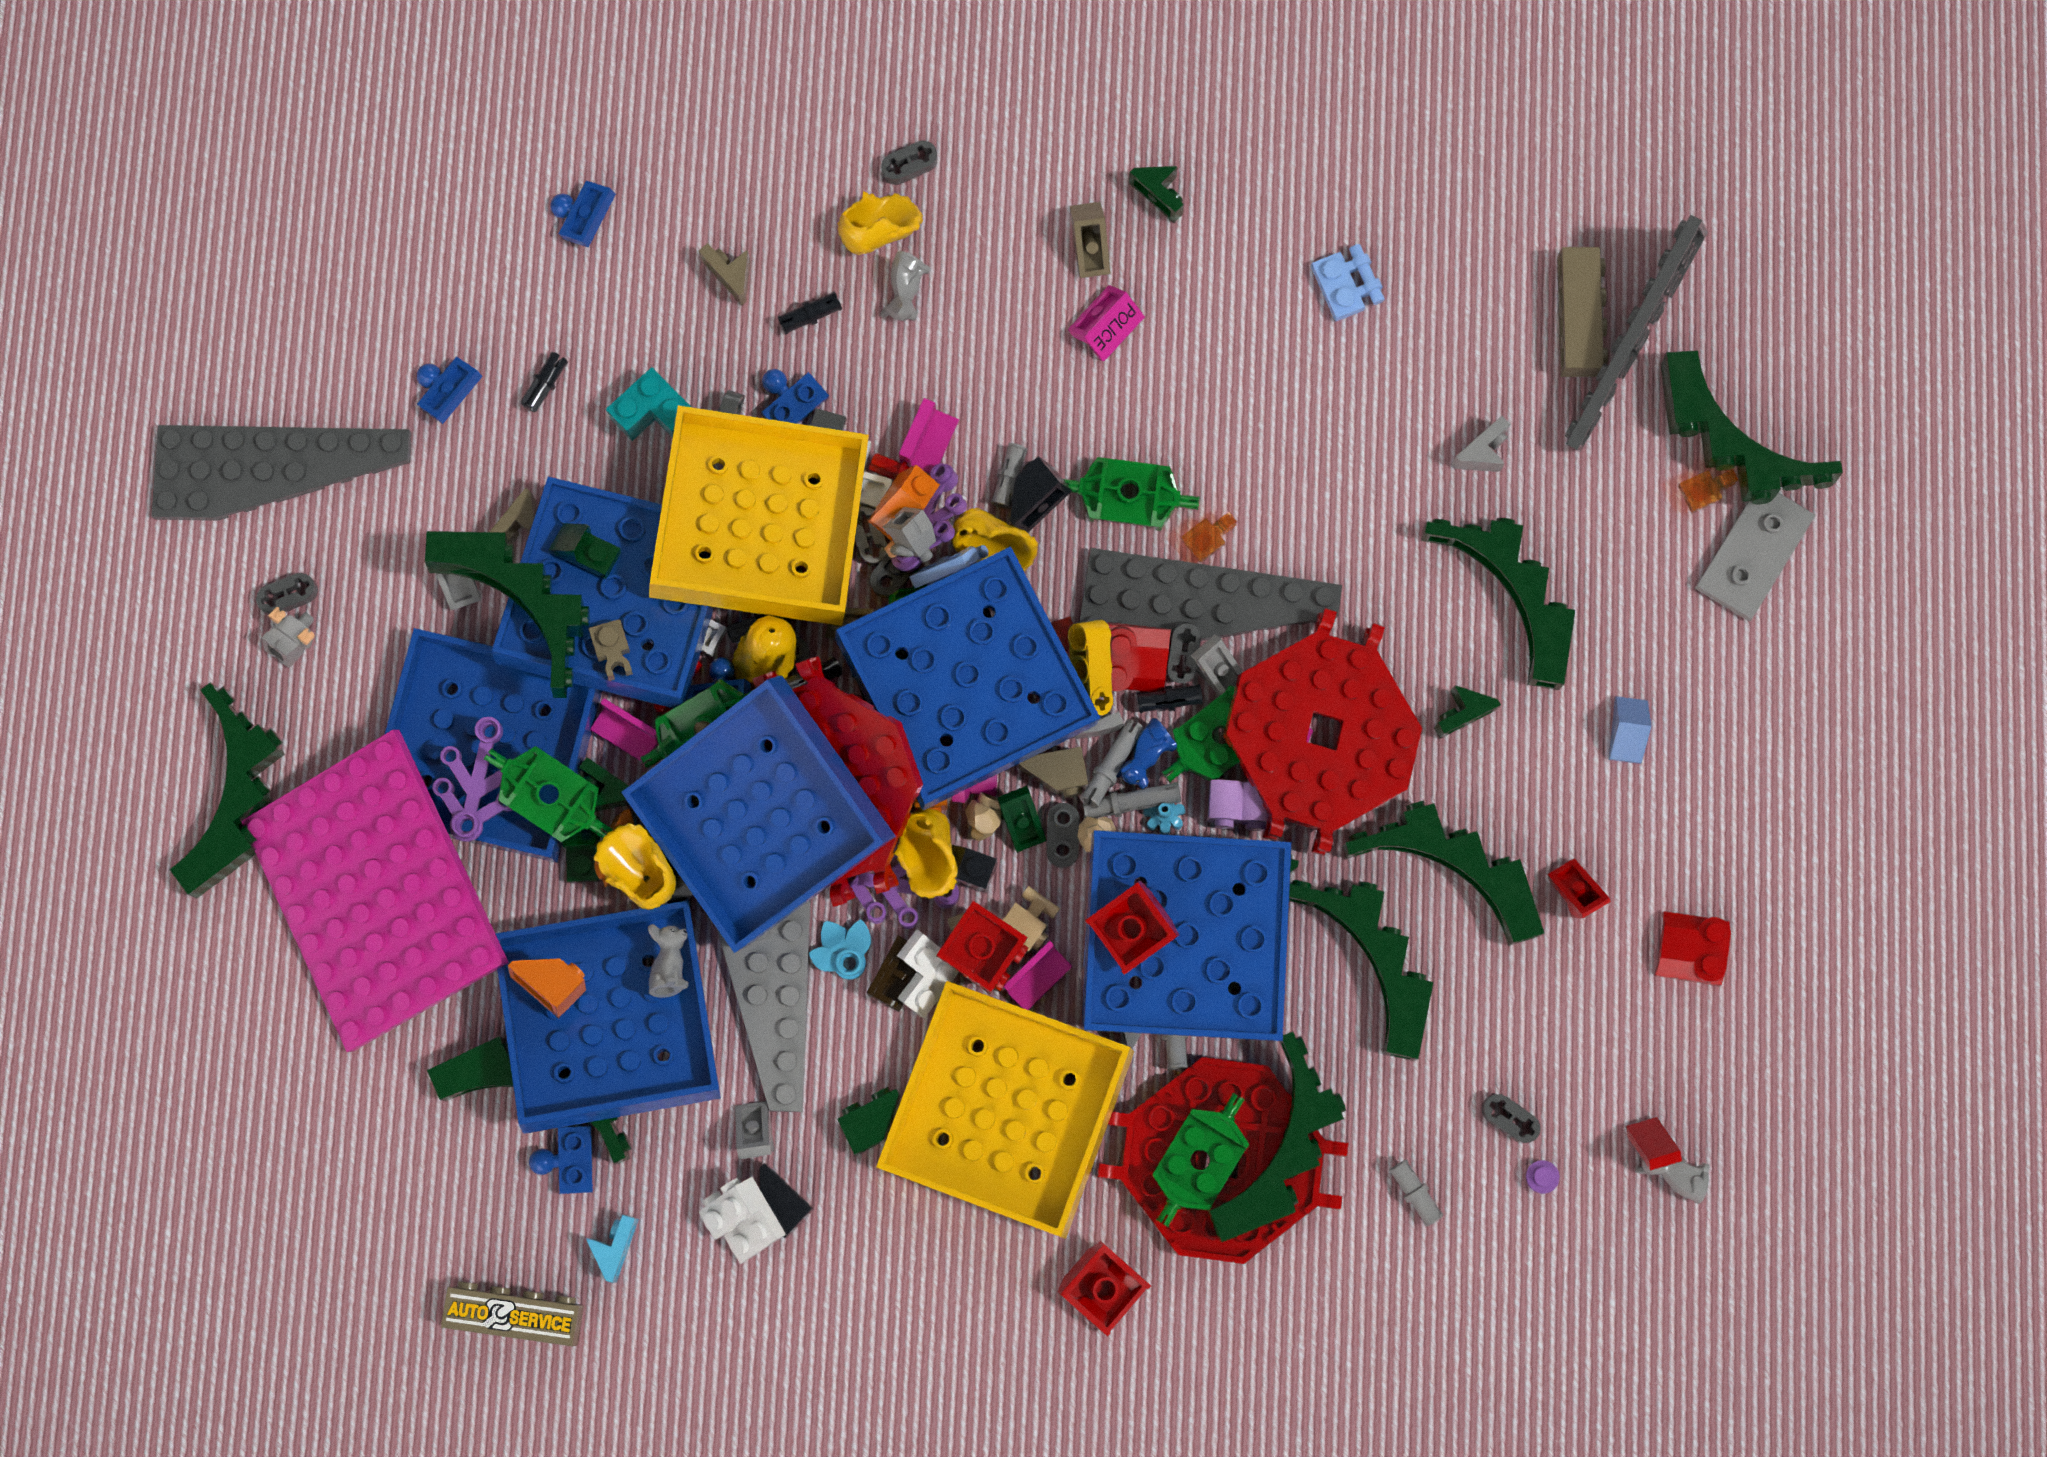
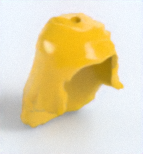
(877, 222)
(980, 528)
(765, 651)
(928, 854)
(629, 856)

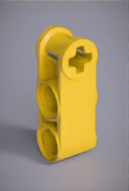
(1092, 660)

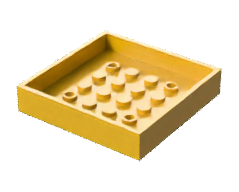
(759, 516)
(1006, 1109)

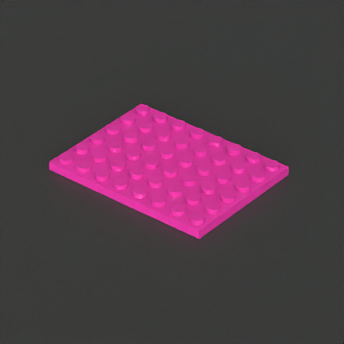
(374, 891)

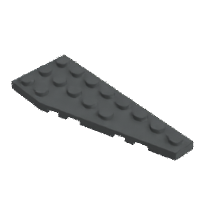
(1626, 348)
(235, 469)
(1213, 598)

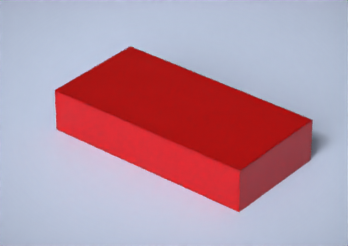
(1653, 1143)

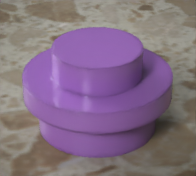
(1542, 1176)

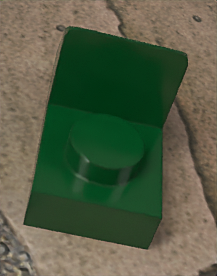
(1153, 185)
(585, 550)
(1472, 708)
(611, 794)
(1021, 819)
(579, 856)

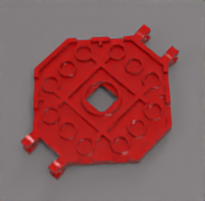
(874, 753)
(1306, 780)
(1261, 1120)

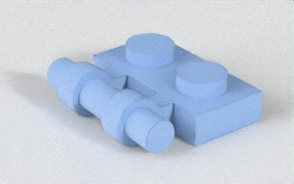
(1339, 287)
(948, 565)

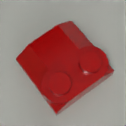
(1138, 657)
(1133, 926)
(1693, 948)
(1102, 1287)

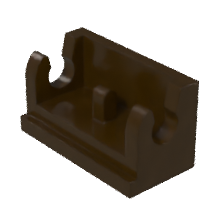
(892, 977)

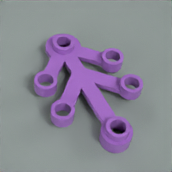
(948, 479)
(474, 786)
(896, 902)

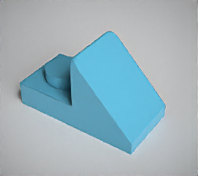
(612, 1257)

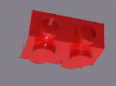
(983, 948)

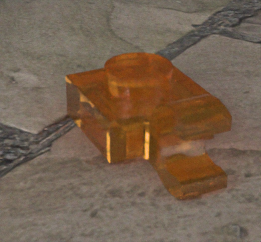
(1704, 490)
(1206, 538)

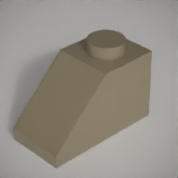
(1090, 239)
(1058, 771)

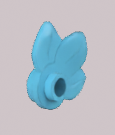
(842, 944)

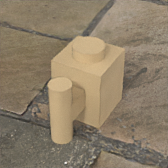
(1027, 920)

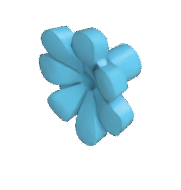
(1164, 819)

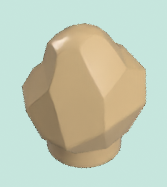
(983, 816)
(1090, 824)

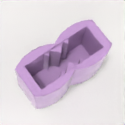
(1235, 803)

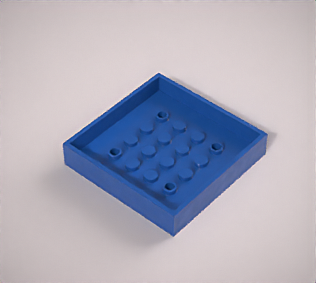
(673, 627)
(969, 675)
(436, 719)
(758, 813)
(1218, 941)
(612, 1029)

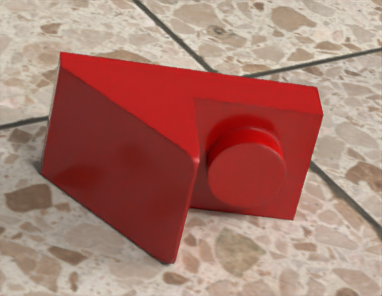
(1578, 889)

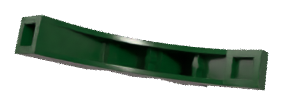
(1760, 470)
(490, 560)
(1546, 626)
(226, 842)
(1501, 886)
(1404, 996)
(490, 1068)
(1268, 1195)

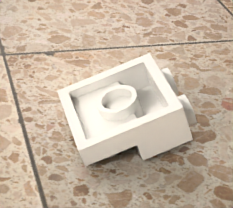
(741, 1218)

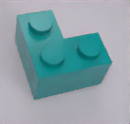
(646, 402)

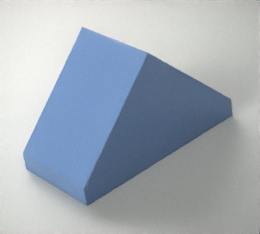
(1629, 730)

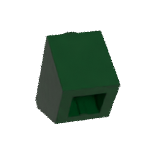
(870, 1123)

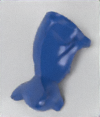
(1148, 748)

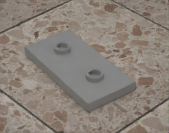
(1754, 554)

